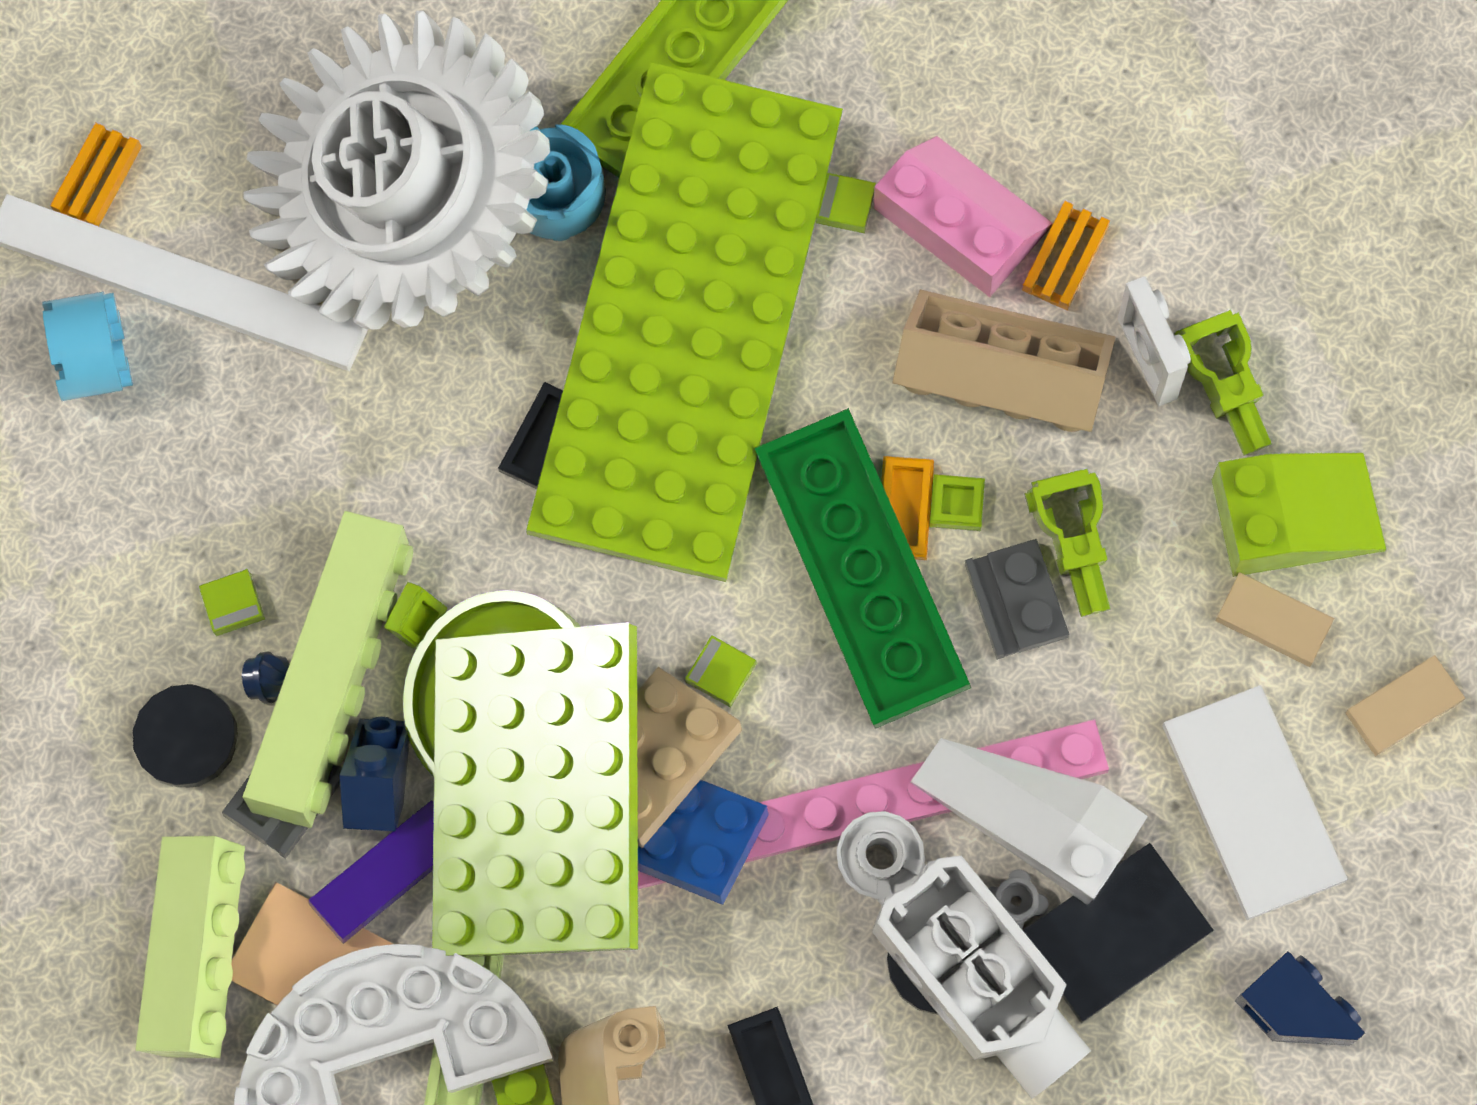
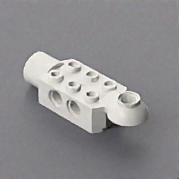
(963, 952)

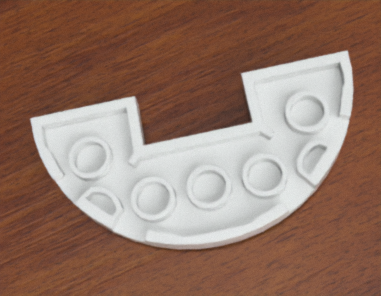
(384, 1005)

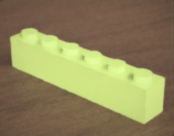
(328, 670)

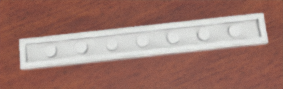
(177, 282)

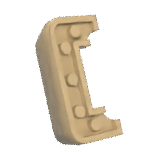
(608, 1052)

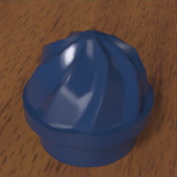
(264, 676)

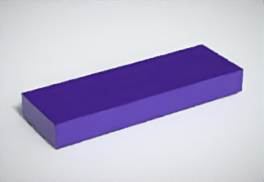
(378, 877)

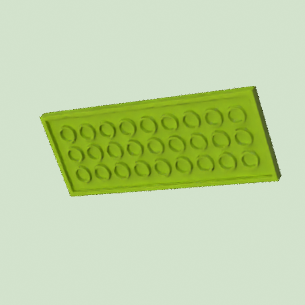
(685, 323)

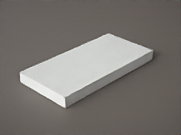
(1254, 802)

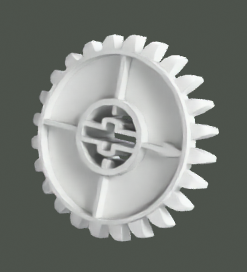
(401, 174)

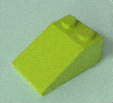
(1296, 510)

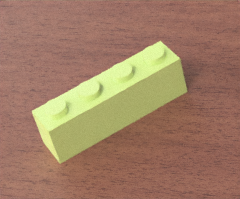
(191, 947)

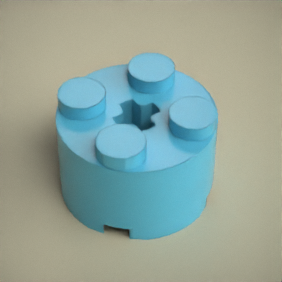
(575, 186)
(84, 345)

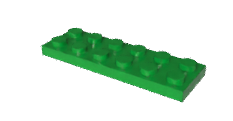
(862, 569)

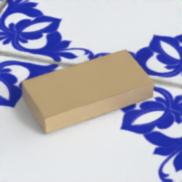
(1274, 619)
(1405, 705)

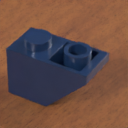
(375, 775)
(1296, 1008)

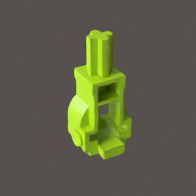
(1237, 393)
(1077, 554)

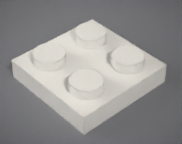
(1157, 351)

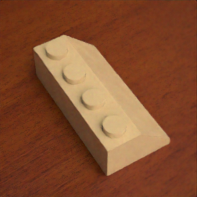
(1003, 361)

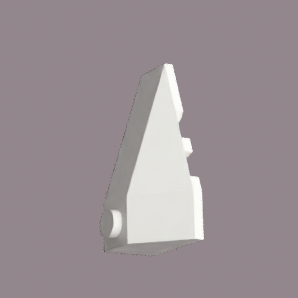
(1044, 817)

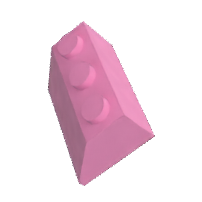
(959, 213)

